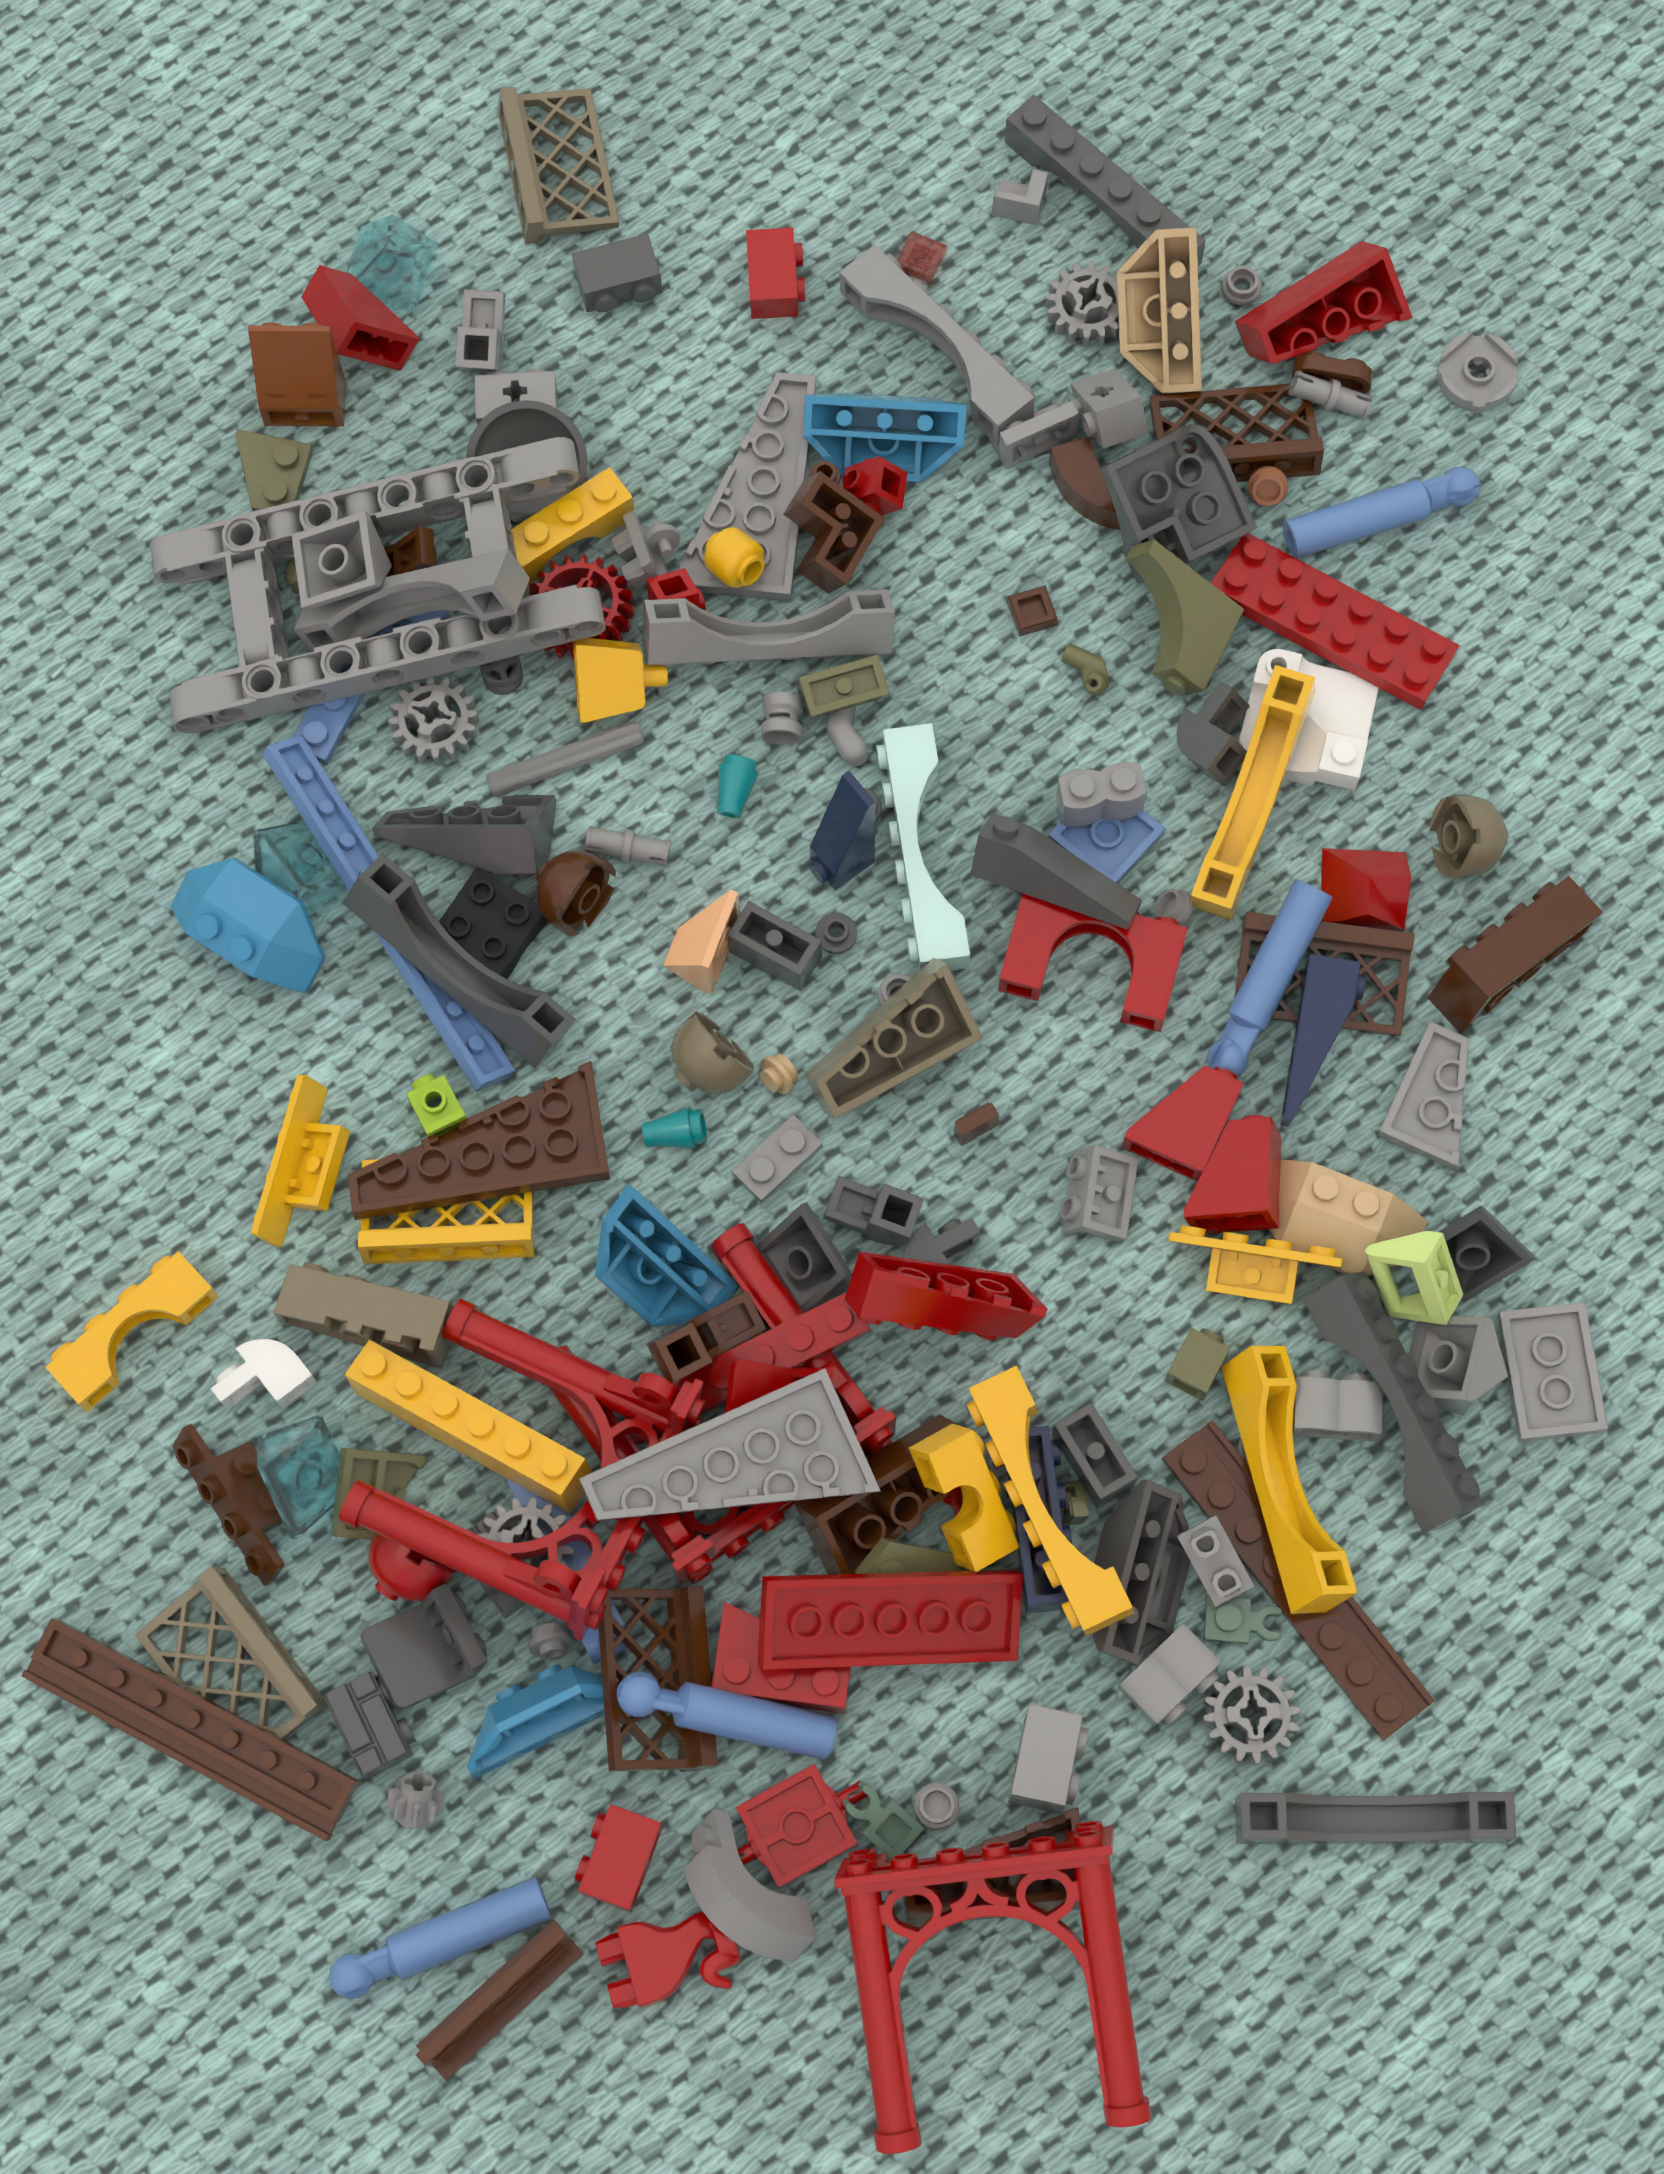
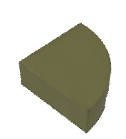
(1077, 1505)

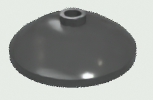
(523, 424)

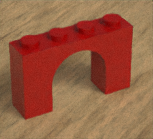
(1149, 944)

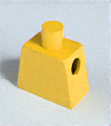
(612, 678)

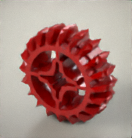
(591, 576)

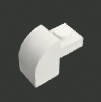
(266, 1364)

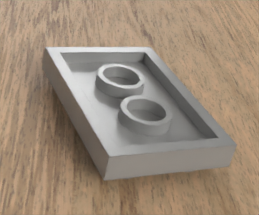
(1552, 1372)

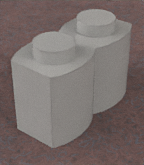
(1112, 793)
(1337, 1407)
(1170, 1675)

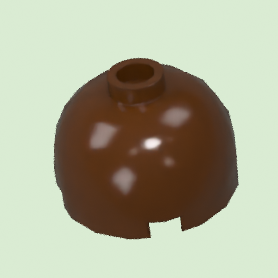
(573, 889)

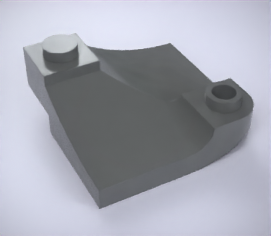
(1178, 496)

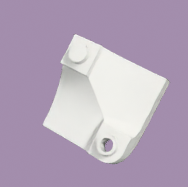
(1336, 725)

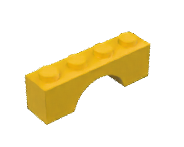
(585, 512)
(89, 1363)

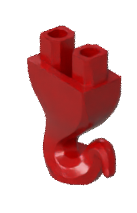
(662, 1958)

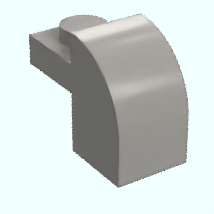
(482, 329)

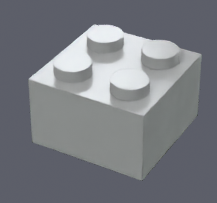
(1046, 1759)

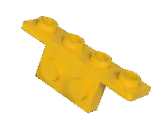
(302, 1164)
(1251, 1269)

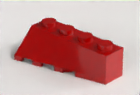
(1329, 305)
(941, 1297)

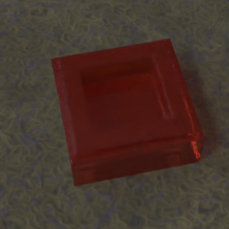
(921, 257)

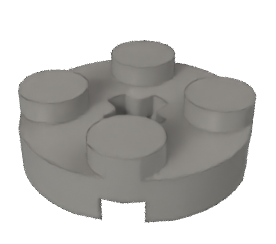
(1478, 351)

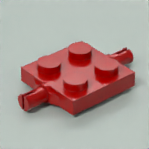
(797, 1825)

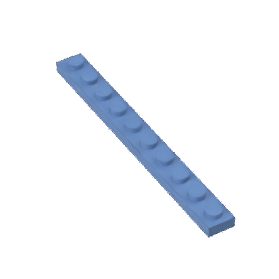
(352, 854)

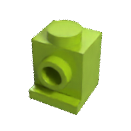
(437, 1119)

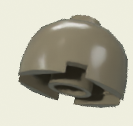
(1470, 831)
(708, 1057)

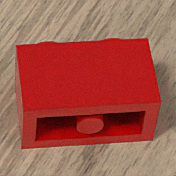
(773, 273)
(619, 1857)

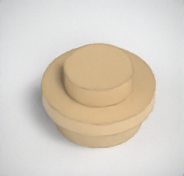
(778, 1073)

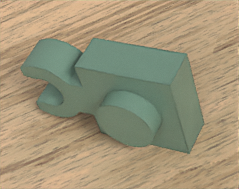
(1234, 1621)
(886, 1824)

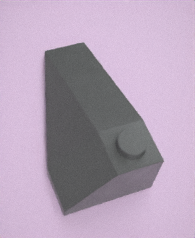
(495, 839)
(1041, 868)

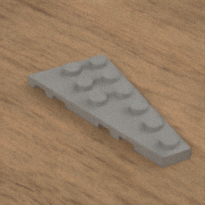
(758, 492)
(761, 1453)

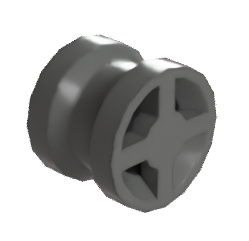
(506, 682)

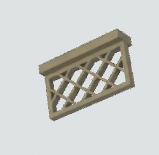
(526, 175)
(252, 1635)

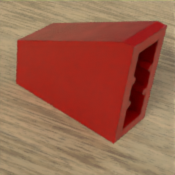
(358, 319)
(1187, 1123)
(1239, 1180)

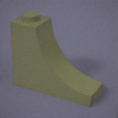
(1192, 618)

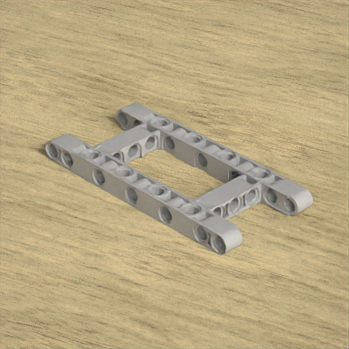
(388, 659)

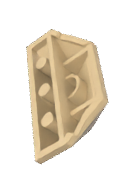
(1162, 310)
(1339, 1214)

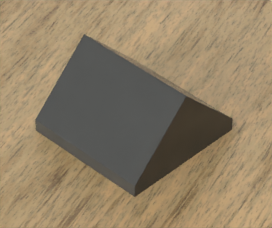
(806, 1259)

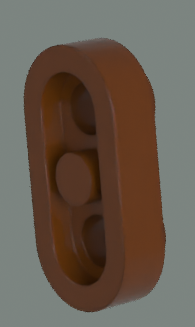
(1350, 372)

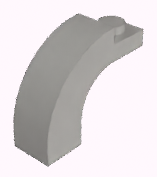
(738, 1904)

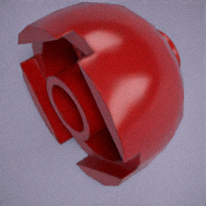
(404, 1571)

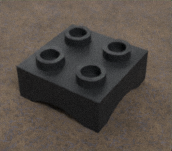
(492, 922)

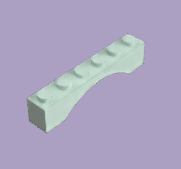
(911, 769)

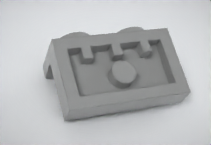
(1029, 438)
(1099, 1193)

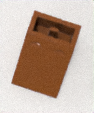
(297, 375)

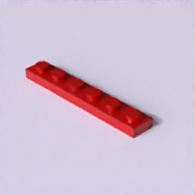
(785, 1345)

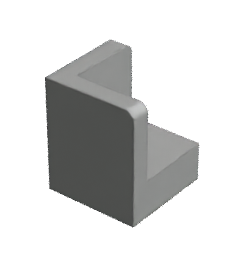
(1021, 201)

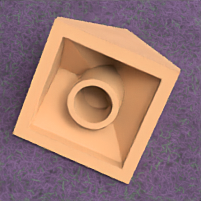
(703, 944)

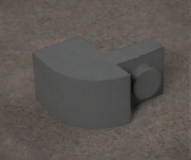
(1207, 736)
(879, 1215)
(952, 1239)

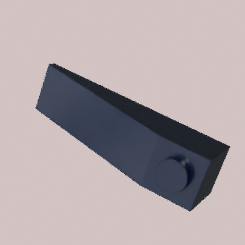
(845, 836)
(1324, 1004)

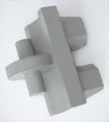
(649, 546)
(1215, 1560)

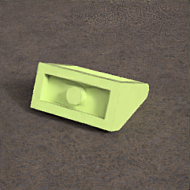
(1433, 1272)

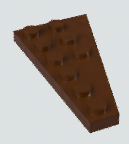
(504, 1151)

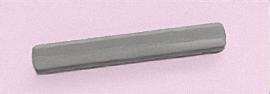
(565, 758)

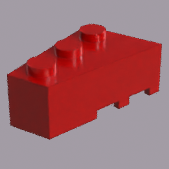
(801, 1687)

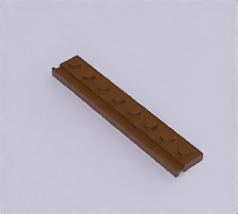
(1341, 1637)
(191, 1729)

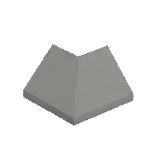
(339, 560)
(1458, 1360)

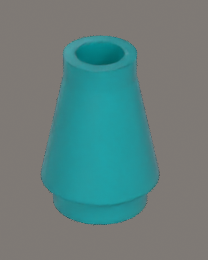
(735, 783)
(679, 1129)

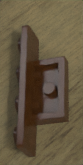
(237, 1496)

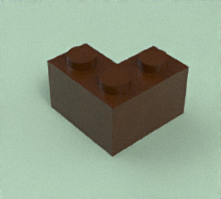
(840, 526)

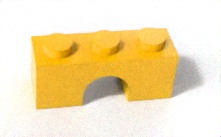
(982, 1527)

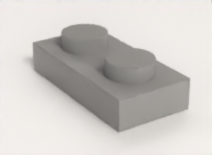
(777, 1158)

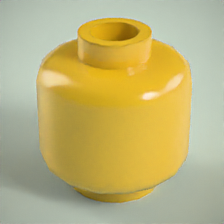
(734, 557)

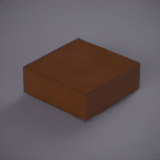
(1032, 610)
(976, 1123)

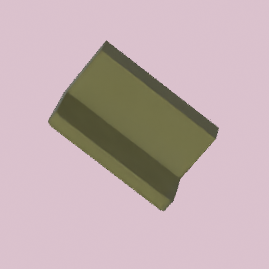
(843, 686)

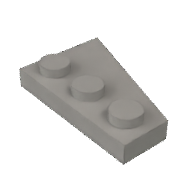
(1430, 1098)

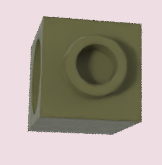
(1197, 1362)

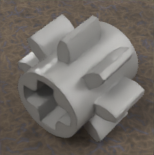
(415, 1800)

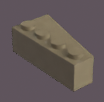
(898, 1040)
(361, 1311)

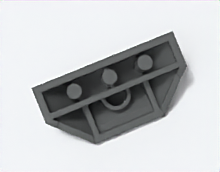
(1151, 1566)

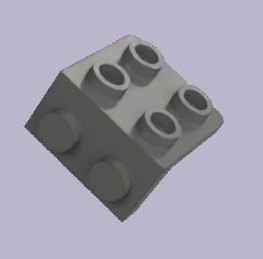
(425, 1649)

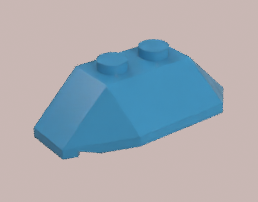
(904, 430)
(250, 923)
(656, 1265)
(536, 1716)

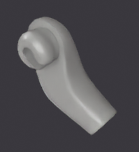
(845, 737)

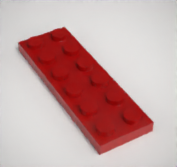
(1335, 621)
(889, 1619)

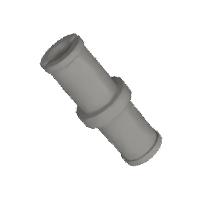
(1330, 395)
(627, 846)

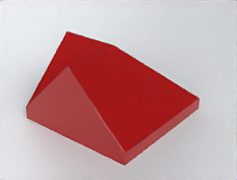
(1366, 887)

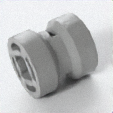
(782, 718)

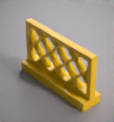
(452, 1241)

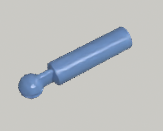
(1378, 511)
(1269, 975)
(731, 1715)
(443, 1938)

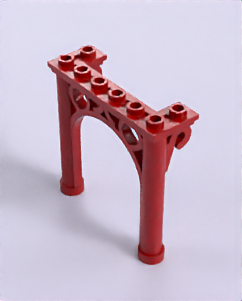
(676, 1533)
(552, 1587)
(1100, 1955)

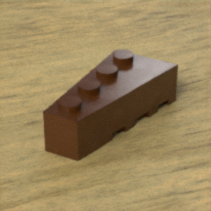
(1512, 952)
(851, 1525)
(1041, 1893)

